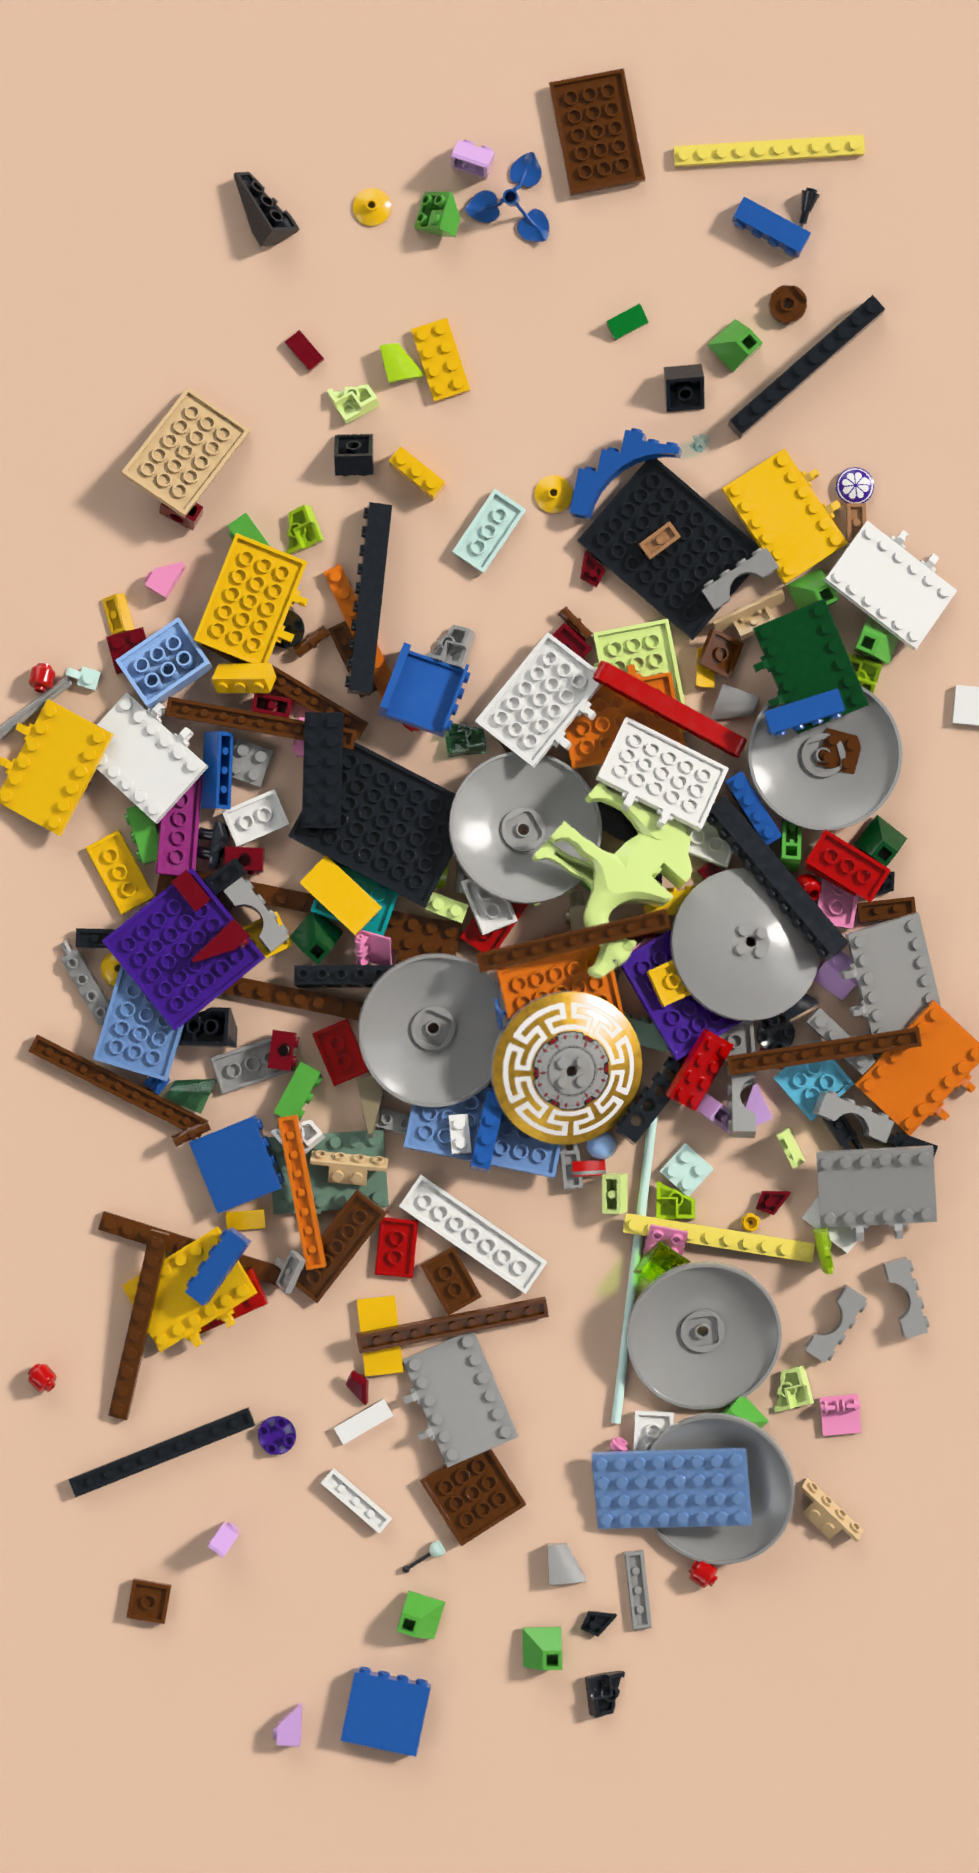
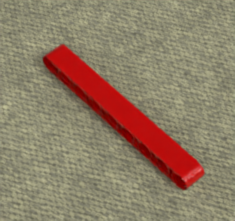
(669, 709)

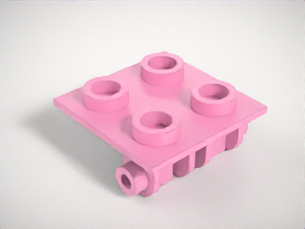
(372, 949)
(671, 1237)
(840, 1414)

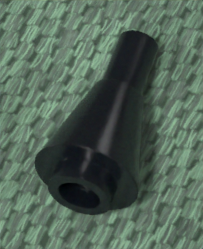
(808, 201)

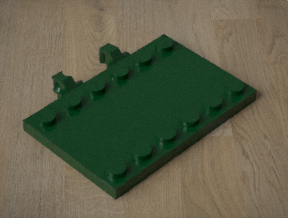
(808, 659)

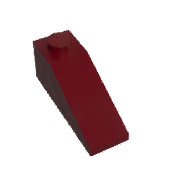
(227, 940)

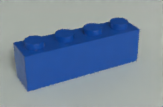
(771, 227)
(802, 712)
(218, 775)
(752, 808)
(486, 1134)
(218, 1266)

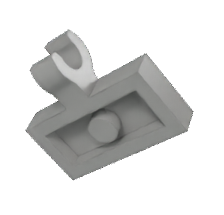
(290, 1271)

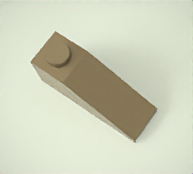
(371, 1098)

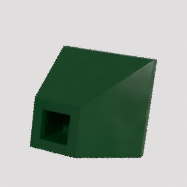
(880, 841)
(316, 936)

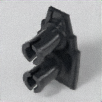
(218, 838)

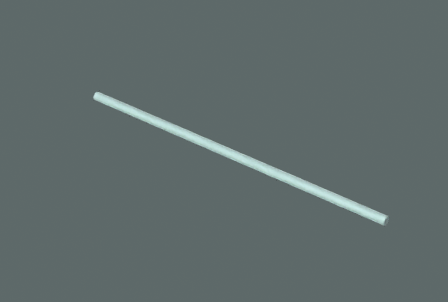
(633, 1278)

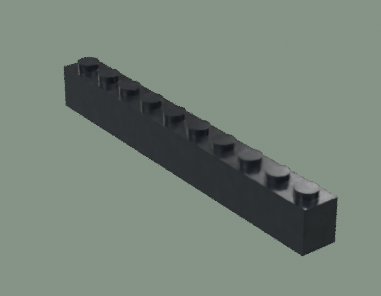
(806, 366)
(369, 598)
(776, 879)

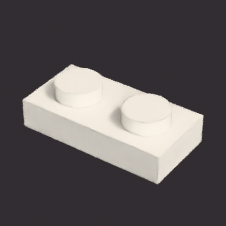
(459, 1134)

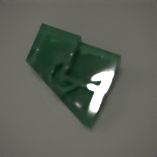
(464, 740)
(192, 1093)

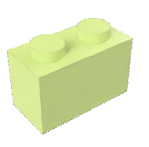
(447, 907)
(614, 1193)

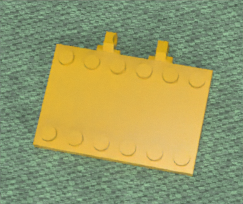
(785, 514)
(252, 601)
(53, 766)
(177, 1313)

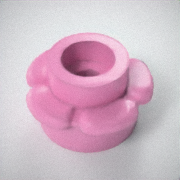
(618, 1444)

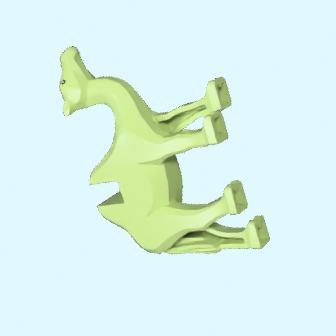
(627, 873)

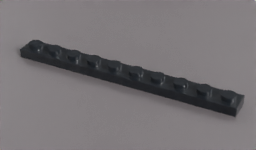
(162, 1452)

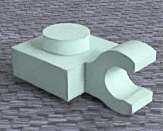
(86, 678)

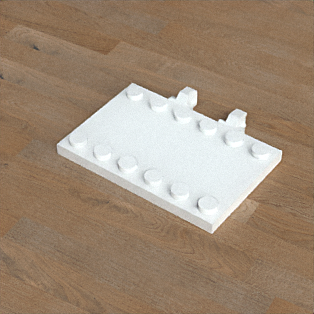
(891, 584)
(541, 701)
(147, 758)
(662, 775)

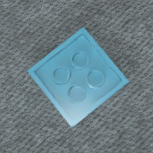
(806, 1082)

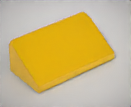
(117, 613)
(704, 677)
(246, 1219)

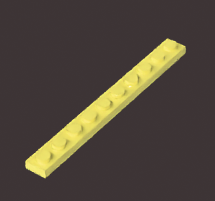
(769, 150)
(725, 1238)

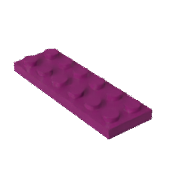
(180, 834)

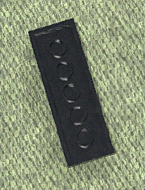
(322, 770)

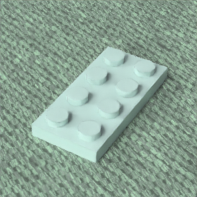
(489, 531)

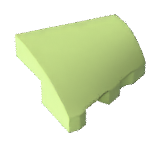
(353, 402)
(790, 1148)
(793, 1389)

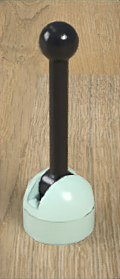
(436, 1550)

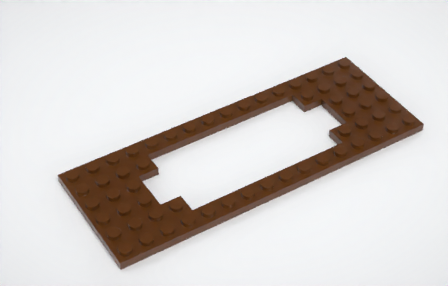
(408, 933)

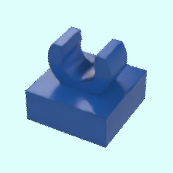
(155, 1084)

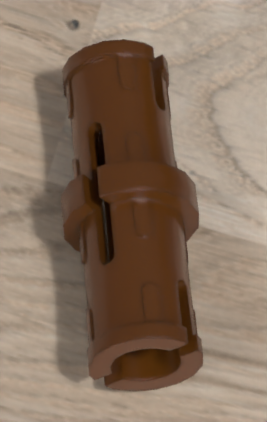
(575, 623)
(311, 641)
(191, 1132)

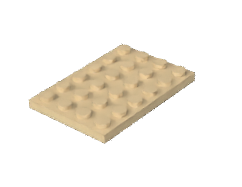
(185, 452)

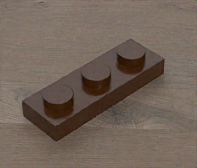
(885, 909)

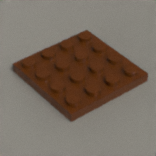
(473, 1495)

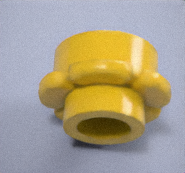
(745, 1222)

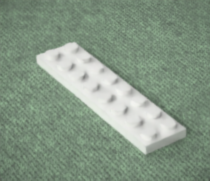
(473, 1234)

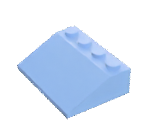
(164, 663)

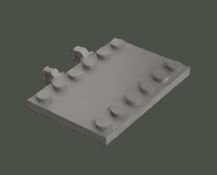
(891, 973)
(876, 1188)
(459, 1398)

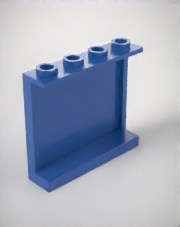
(423, 692)
(237, 1164)
(386, 1711)

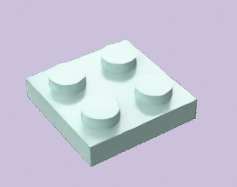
(686, 1169)

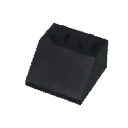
(684, 387)
(353, 454)

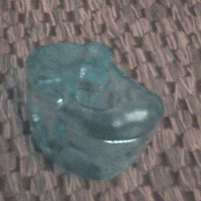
(699, 442)

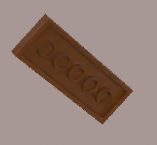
(341, 1243)

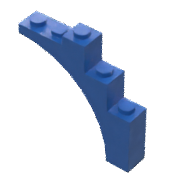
(634, 450)

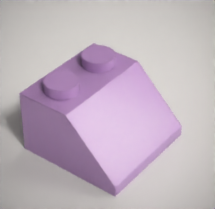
(472, 158)
(829, 976)

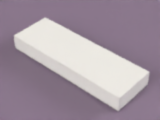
(363, 1421)

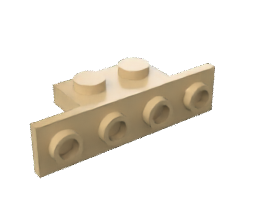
(751, 615)
(348, 1167)
(827, 1514)

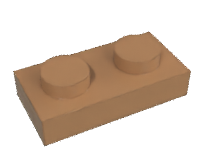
(854, 519)
(659, 540)

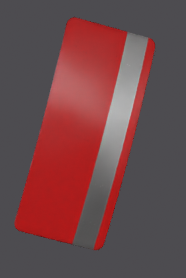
(588, 1168)

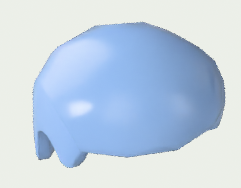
(602, 1146)

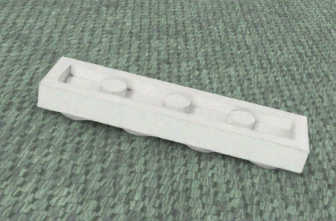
(356, 1500)

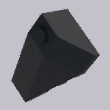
(265, 218)
(210, 1029)

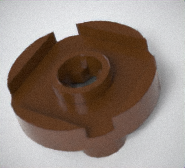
(798, 306)

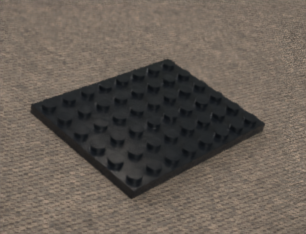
(675, 576)
(389, 826)

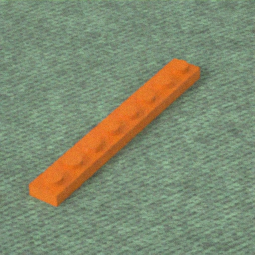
(345, 598)
(302, 1192)

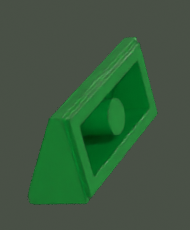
(627, 321)

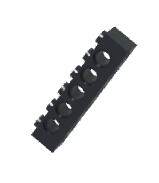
(338, 975)
(634, 1133)

